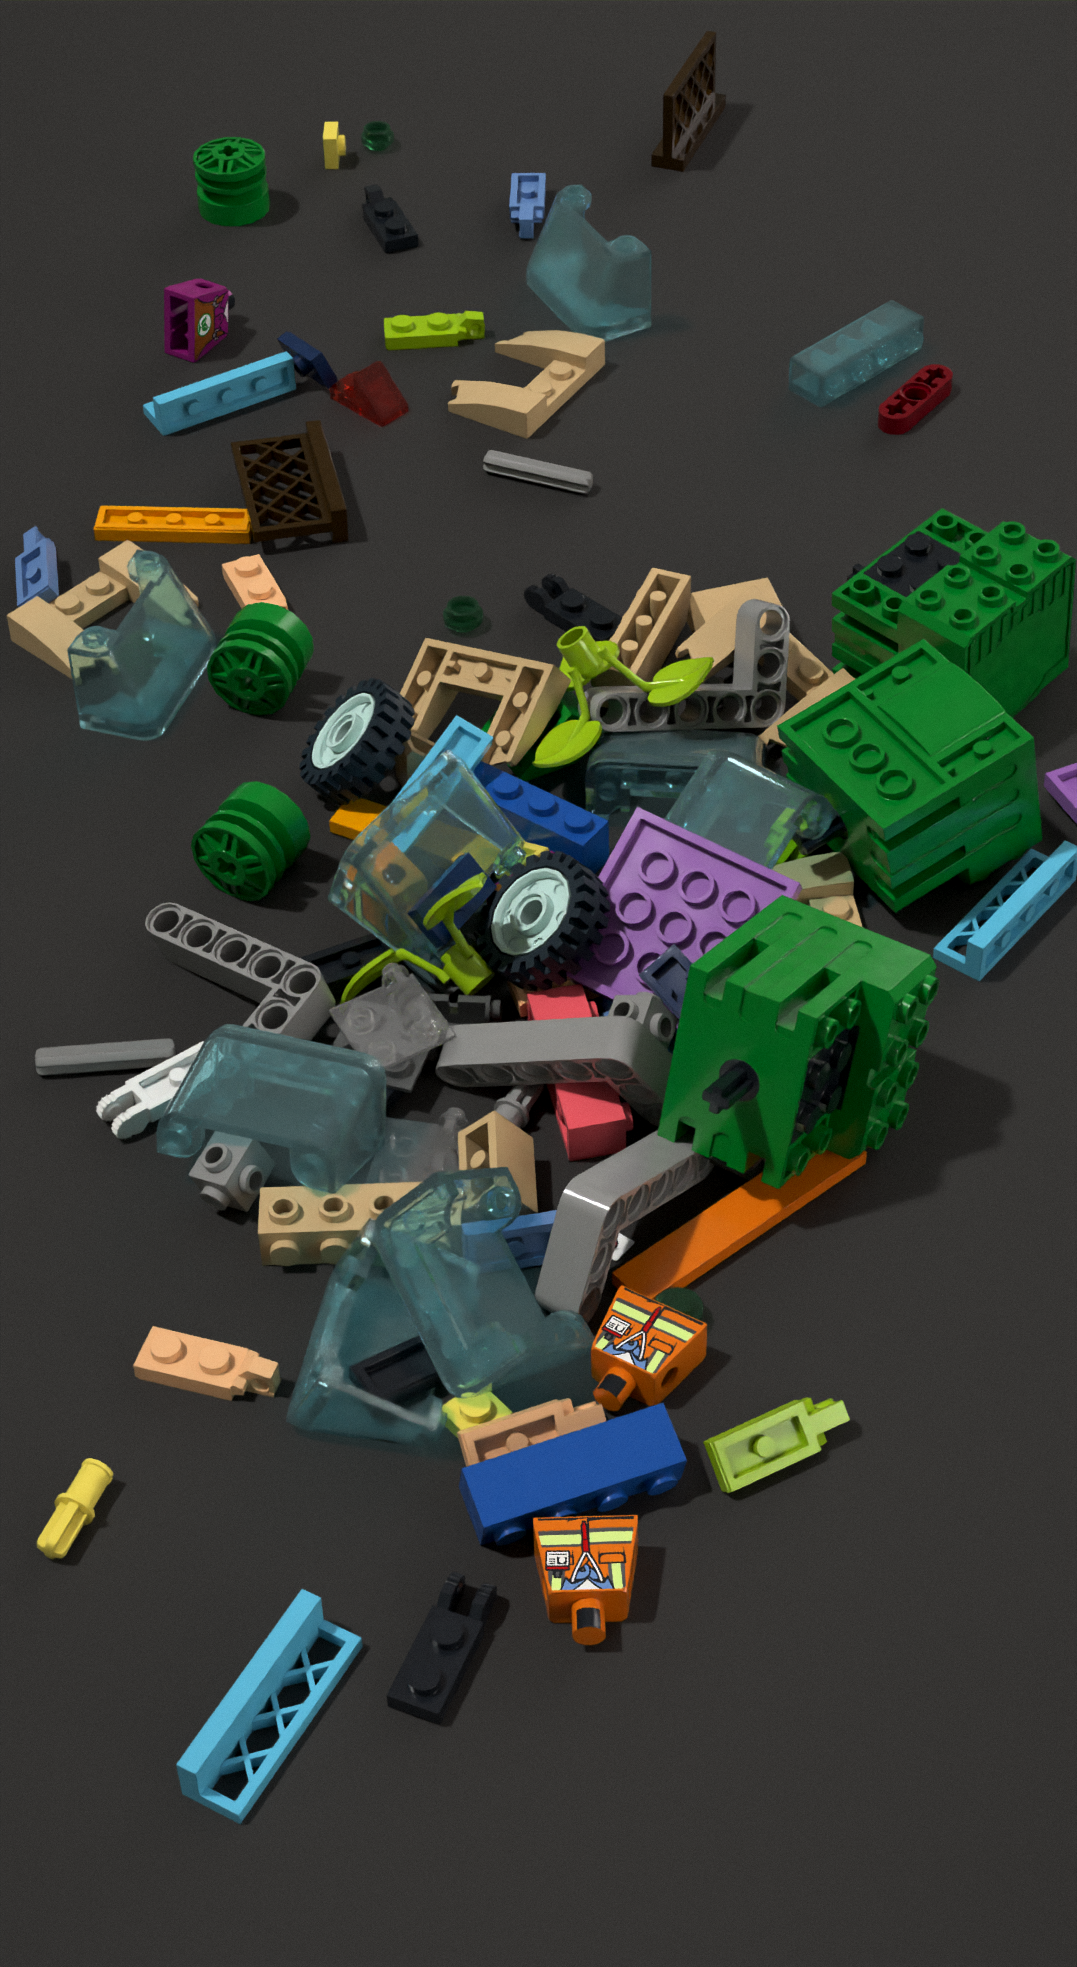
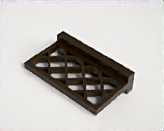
(689, 108)
(318, 480)

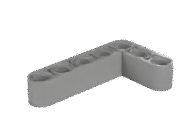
(701, 705)
(289, 989)
(562, 1052)
(601, 1205)

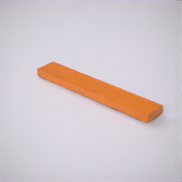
(729, 1226)

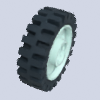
(357, 741)
(543, 921)

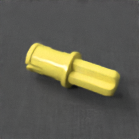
(74, 1508)

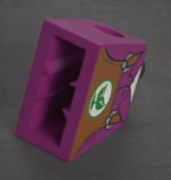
(195, 317)

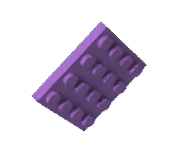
(671, 891)

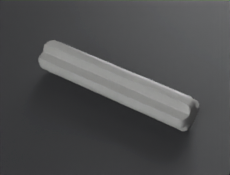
(538, 472)
(103, 1056)

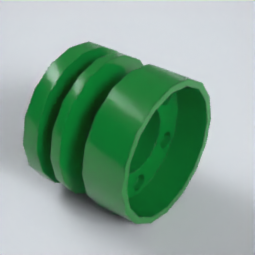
(231, 181)
(260, 658)
(250, 841)

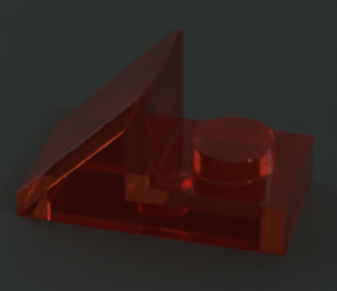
(370, 394)

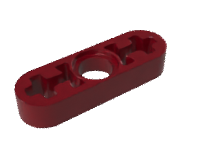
(940, 382)

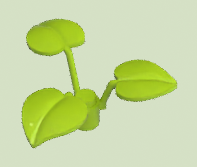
(585, 660)
(461, 961)

